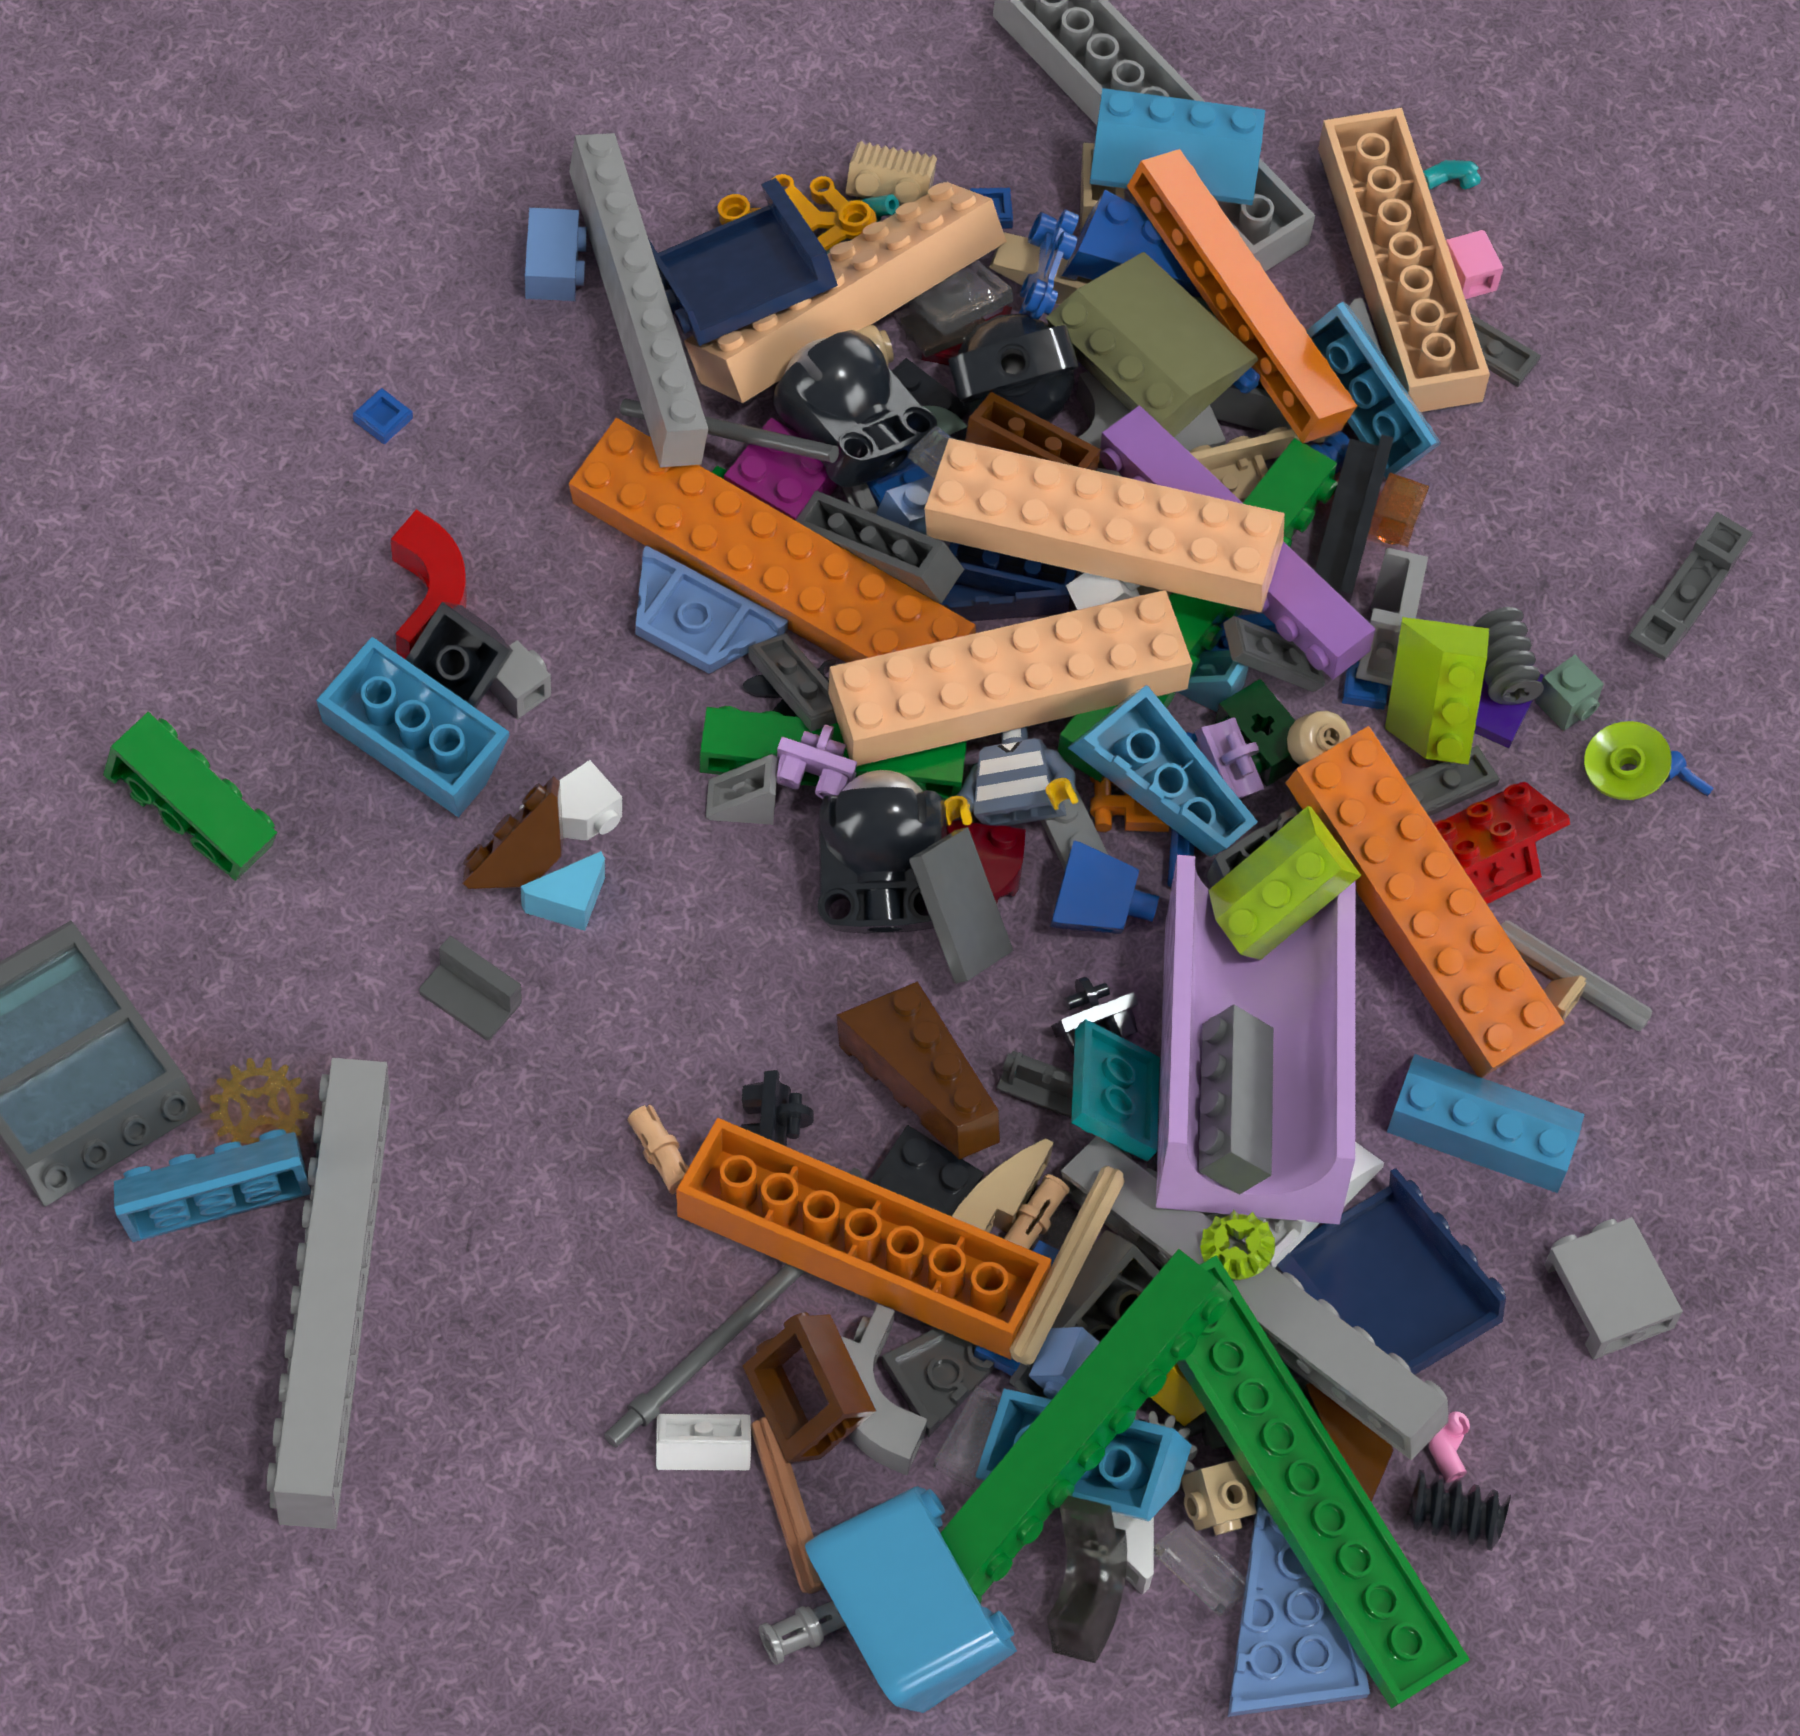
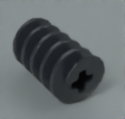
(1458, 1510)

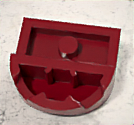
(1000, 854)

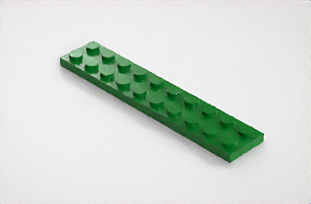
(1318, 1503)

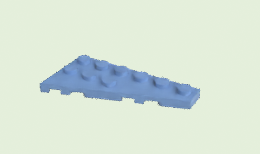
(1288, 1638)

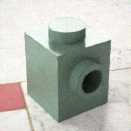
(1570, 693)

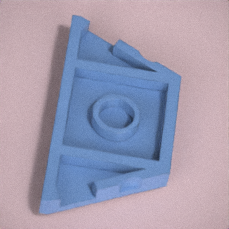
(697, 615)

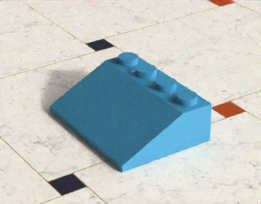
(211, 1186)

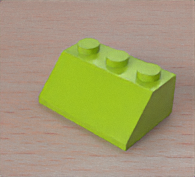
(1437, 688)
(1281, 885)

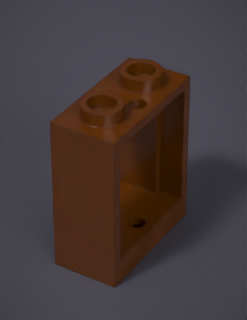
(836, 1374)

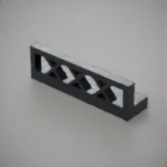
(1352, 514)

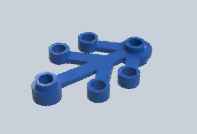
(1055, 243)

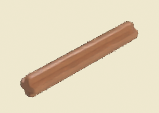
(787, 1504)

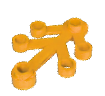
(845, 222)

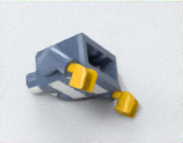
(1014, 784)

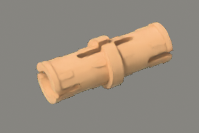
(658, 1146)
(1035, 1215)

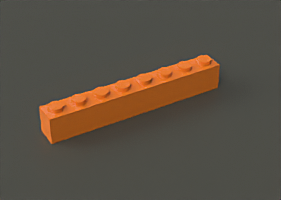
(1241, 295)

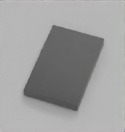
(961, 905)

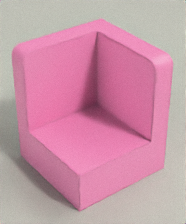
(1475, 263)

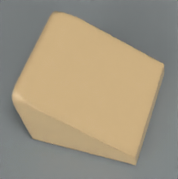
(1565, 993)

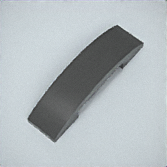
(1691, 587)

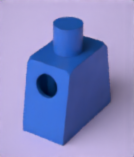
(1099, 893)

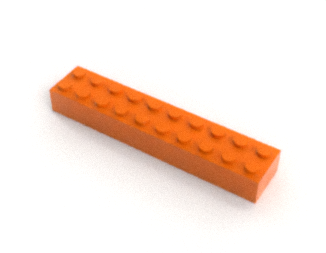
(756, 551)

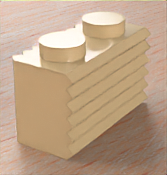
(887, 171)

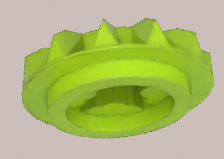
(1259, 1244)

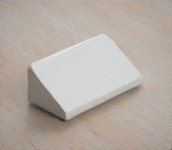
(703, 1442)

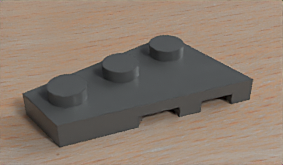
(936, 1374)

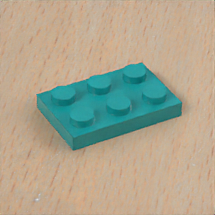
(1115, 1090)

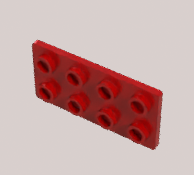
(1498, 838)

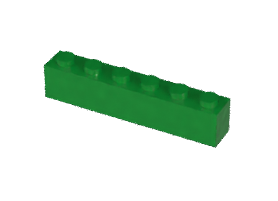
(740, 737)

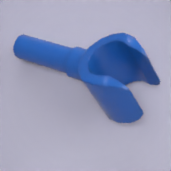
(1679, 769)

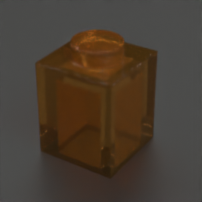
(1398, 510)

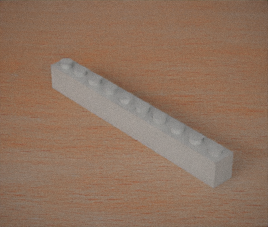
(638, 301)
(1302, 1330)

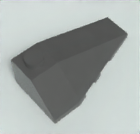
(1100, 1295)

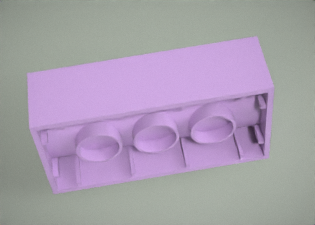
(1310, 1002)

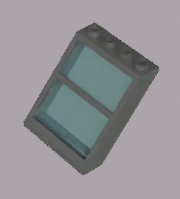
(78, 1068)

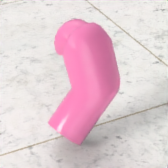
(1445, 1446)

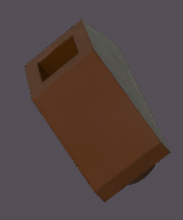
(522, 844)
(1359, 1445)

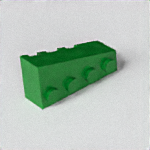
(190, 795)

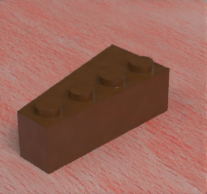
(918, 1059)

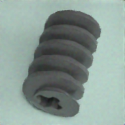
(1509, 662)

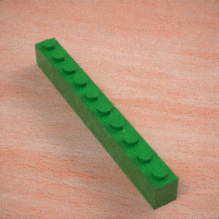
(1290, 486)
(1083, 1420)

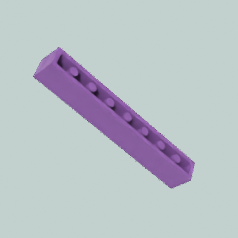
(1298, 598)

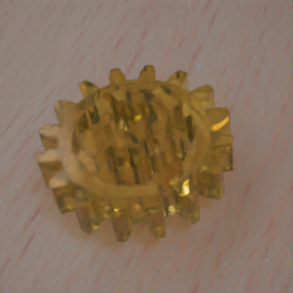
(271, 1088)

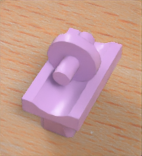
(817, 756)
(1230, 756)

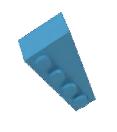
(1164, 771)

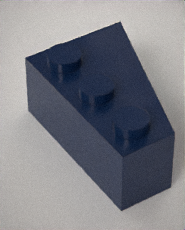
(1006, 586)

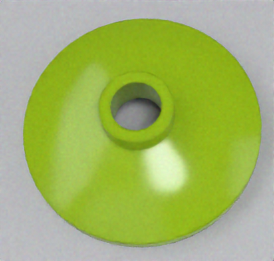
(1627, 744)

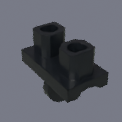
(1115, 1013)
(779, 1109)

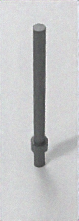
(753, 435)
(646, 1406)

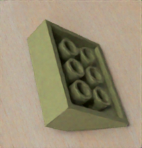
(1152, 342)

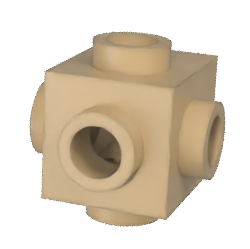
(1218, 1497)

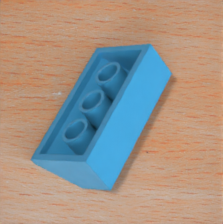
(1214, 137)
(1379, 395)
(413, 726)
(1486, 1123)
(1134, 1476)

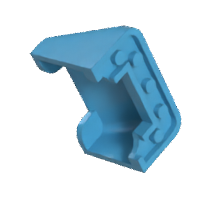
(909, 1601)

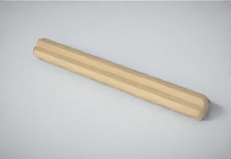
(1067, 1265)

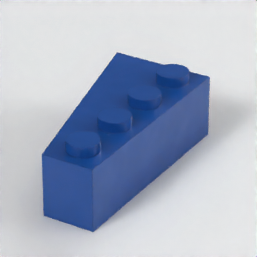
(1116, 234)

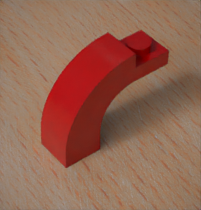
(435, 558)

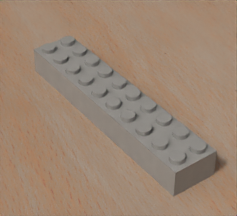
(1094, 48)
(330, 1294)

